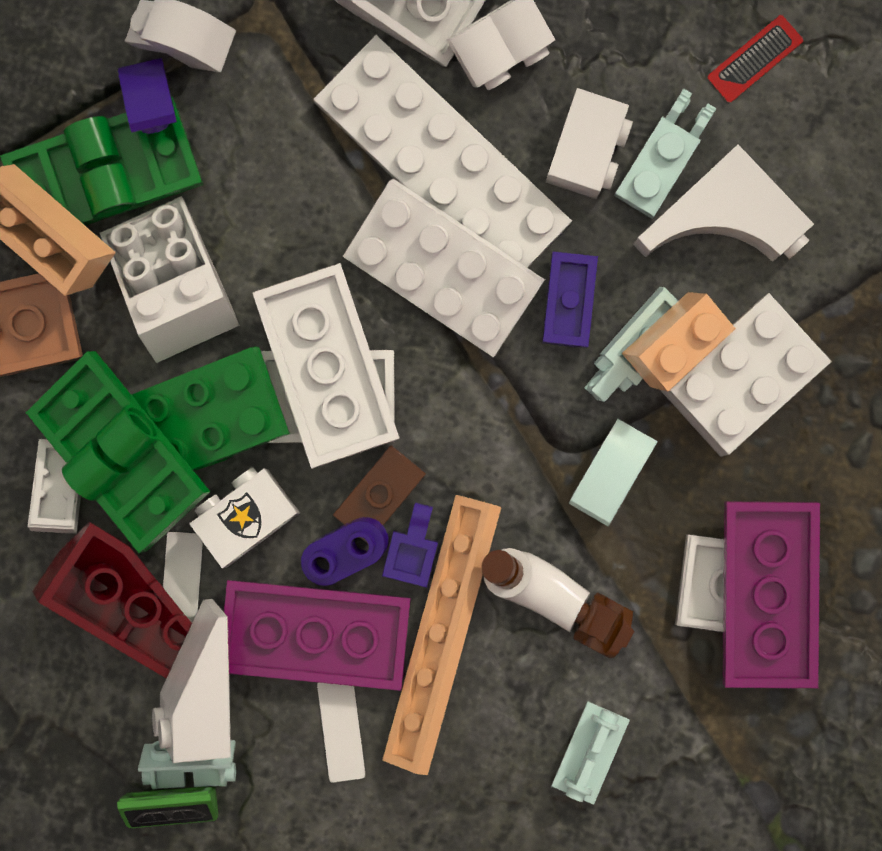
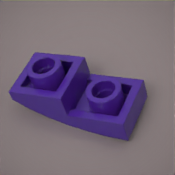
(147, 96)

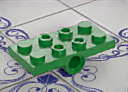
(106, 169)
(217, 409)
(116, 452)

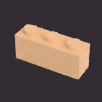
(49, 234)

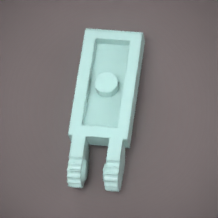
(662, 159)

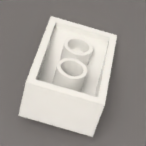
(418, 23)
(195, 696)

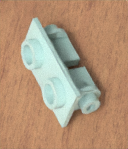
(590, 753)
(161, 772)

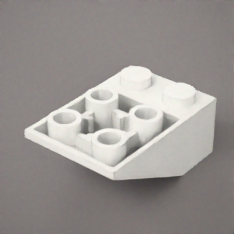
(168, 280)

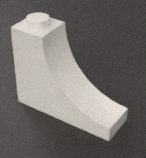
(733, 202)

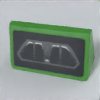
(168, 807)

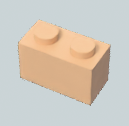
(678, 341)

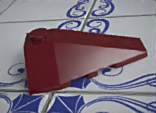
(114, 597)

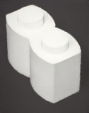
(500, 41)

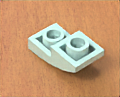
(613, 472)

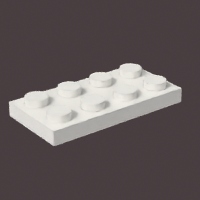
(443, 267)
(326, 366)

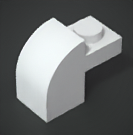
(181, 32)

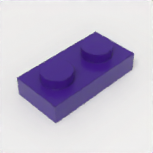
(570, 299)

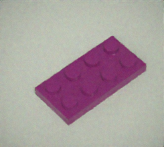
(771, 594)
(316, 634)

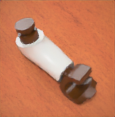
(554, 595)

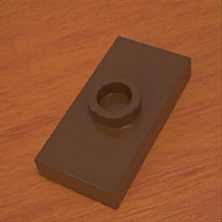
(381, 489)

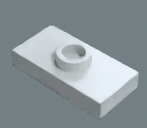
(53, 501)

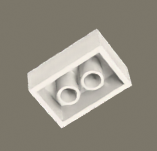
(747, 376)

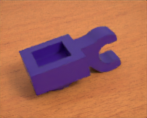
(412, 554)

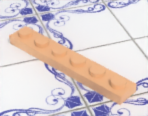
(441, 635)

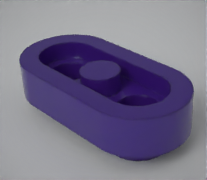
(342, 552)

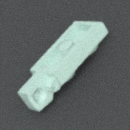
(614, 367)

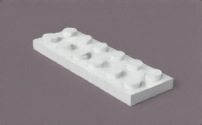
(439, 153)

